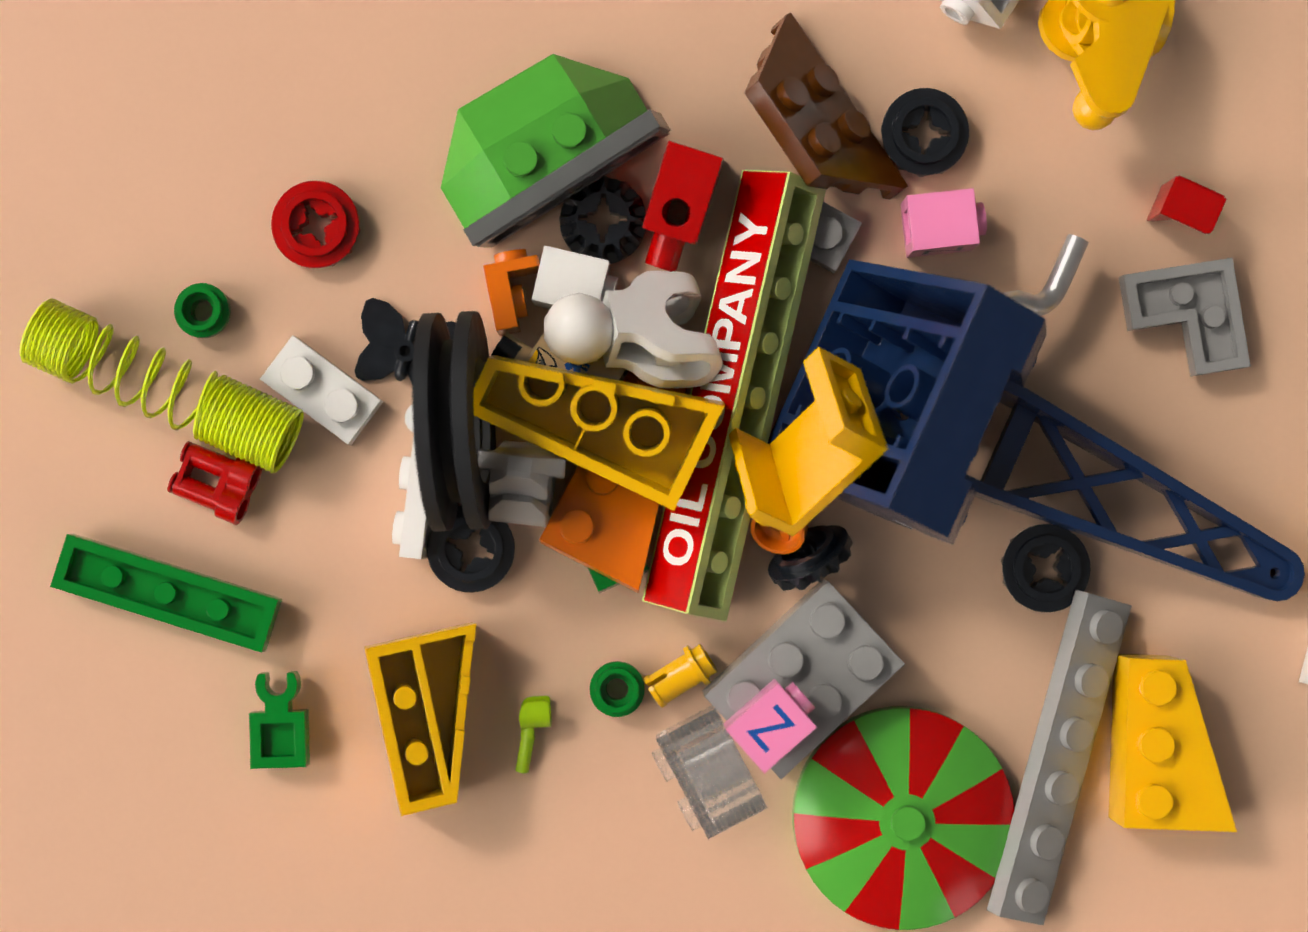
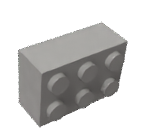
(821, 650)

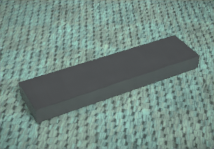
(568, 180)

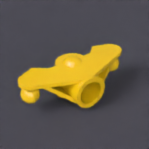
(1107, 50)

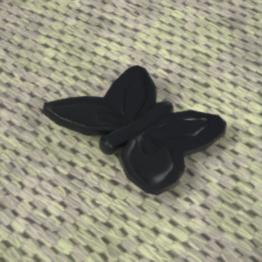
(388, 344)

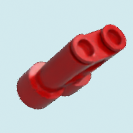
(234, 488)

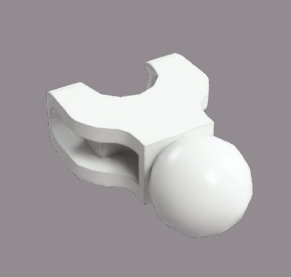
(637, 331)

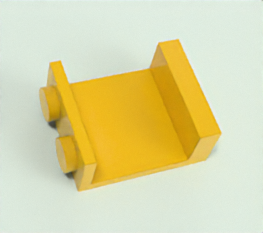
(816, 453)

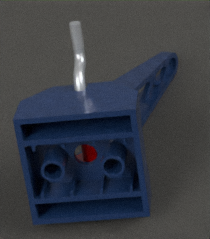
(946, 361)

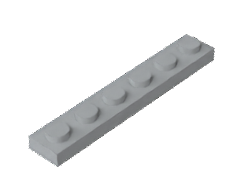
(1059, 758)

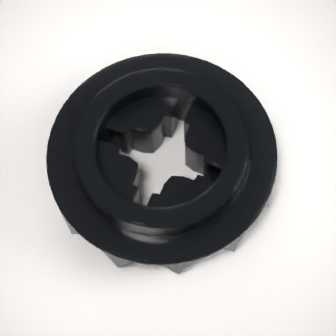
(943, 115)
(621, 237)
(816, 558)
(1071, 565)
(482, 572)

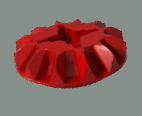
(291, 216)

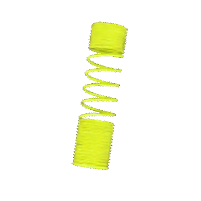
(227, 413)

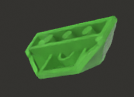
(531, 130)

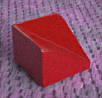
(1188, 204)

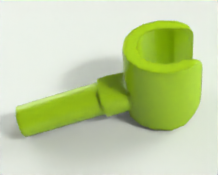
(534, 713)

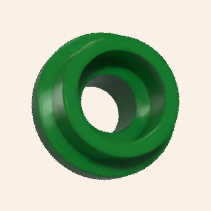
(185, 310)
(608, 704)

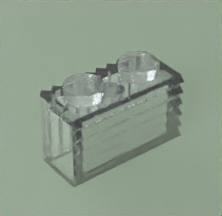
(709, 772)

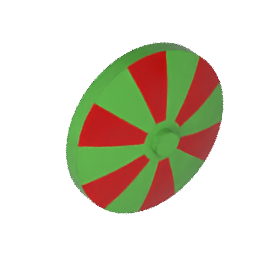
(902, 817)

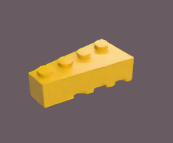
(606, 425)

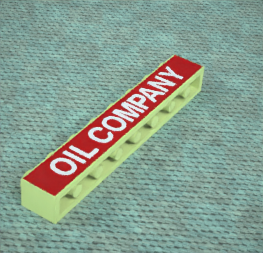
(753, 328)

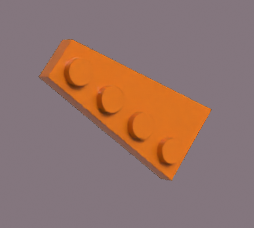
(604, 523)

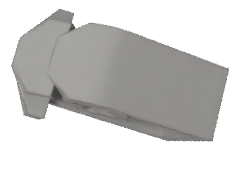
(521, 482)

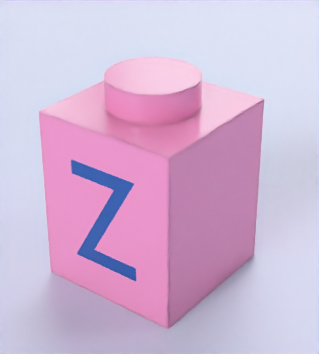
(942, 222)
(771, 723)

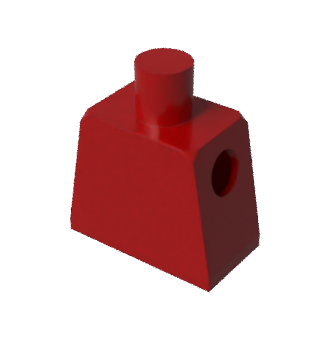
(684, 176)

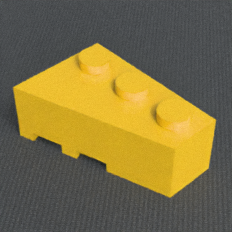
(422, 711)
(1162, 751)

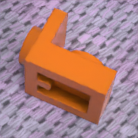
(507, 300)

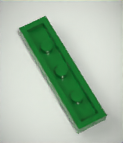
(166, 592)

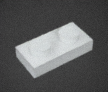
(321, 390)

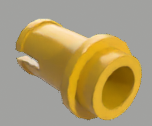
(681, 675)

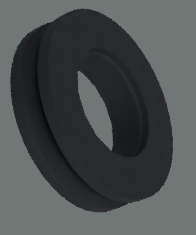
(444, 420)

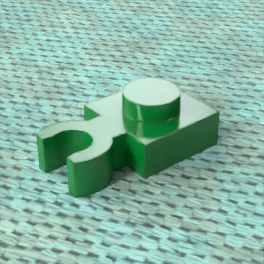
(279, 733)

